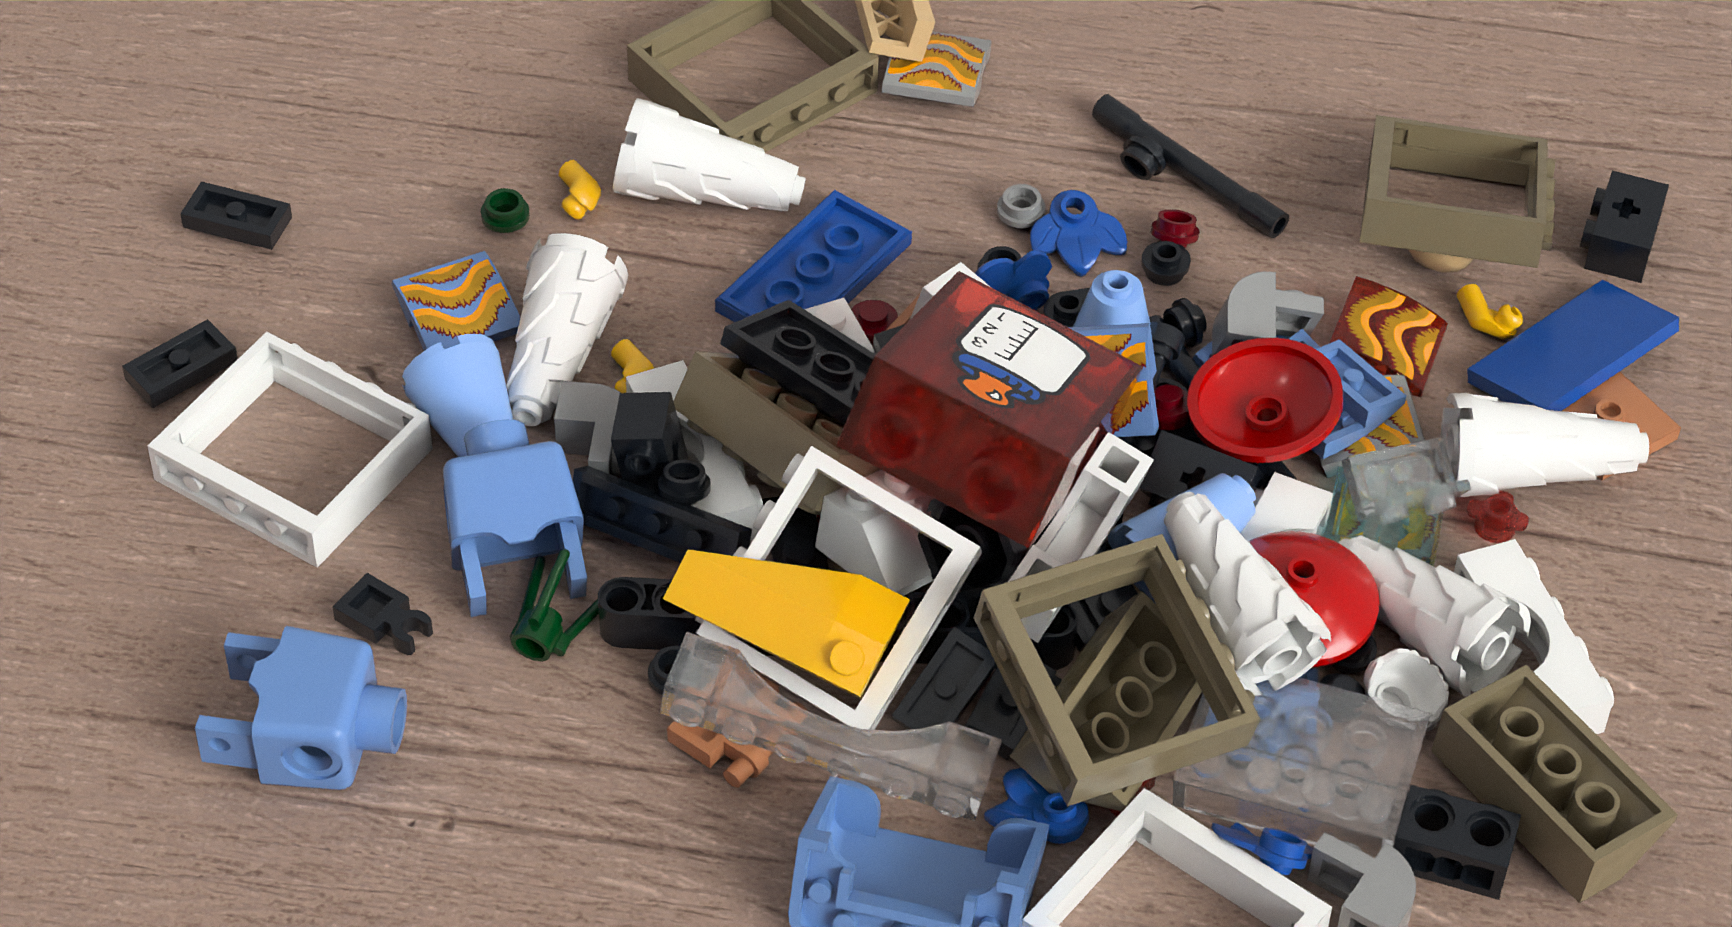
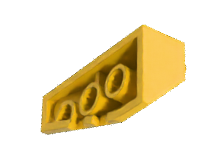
(802, 614)

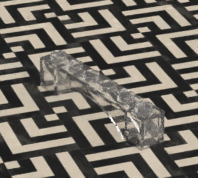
(931, 765)

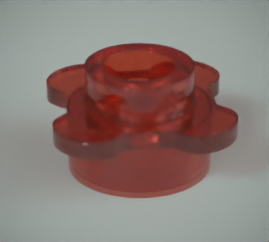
(1497, 517)

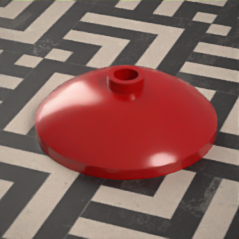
(1265, 400)
(1335, 586)

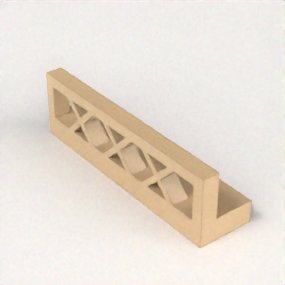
(909, 26)

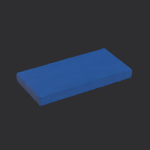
(819, 260)
(1574, 348)

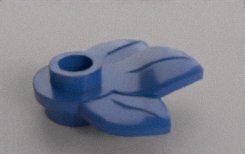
(1078, 236)
(1020, 280)
(1033, 802)
(1275, 847)

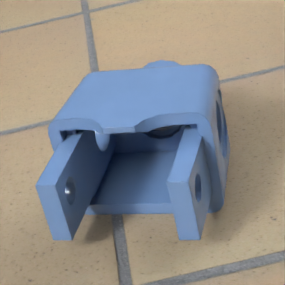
(510, 506)
(312, 710)

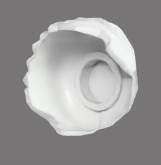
(1409, 681)

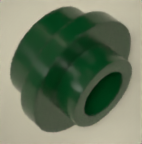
(505, 211)

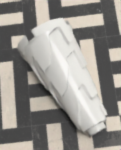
(695, 164)
(563, 312)
(1527, 446)
(1247, 599)
(1445, 616)

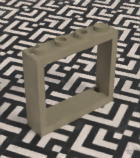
(782, 117)
(1452, 228)
(1051, 727)

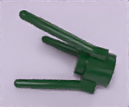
(539, 626)

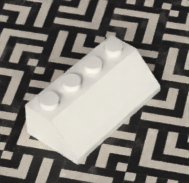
(871, 540)

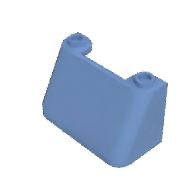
(879, 877)

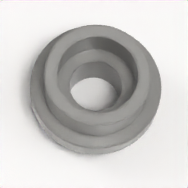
(1021, 206)

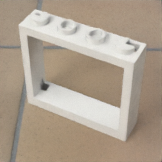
(312, 538)
(920, 627)
(1194, 851)

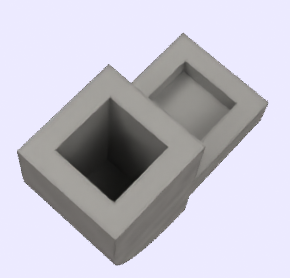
(1262, 311)
(586, 423)
(1374, 889)

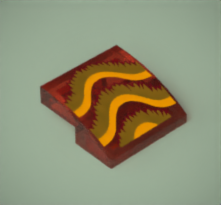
(1391, 332)

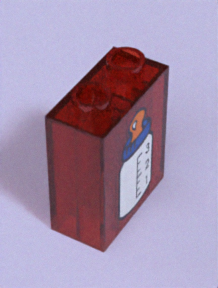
(988, 407)

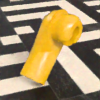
(582, 188)
(1482, 318)
(630, 360)

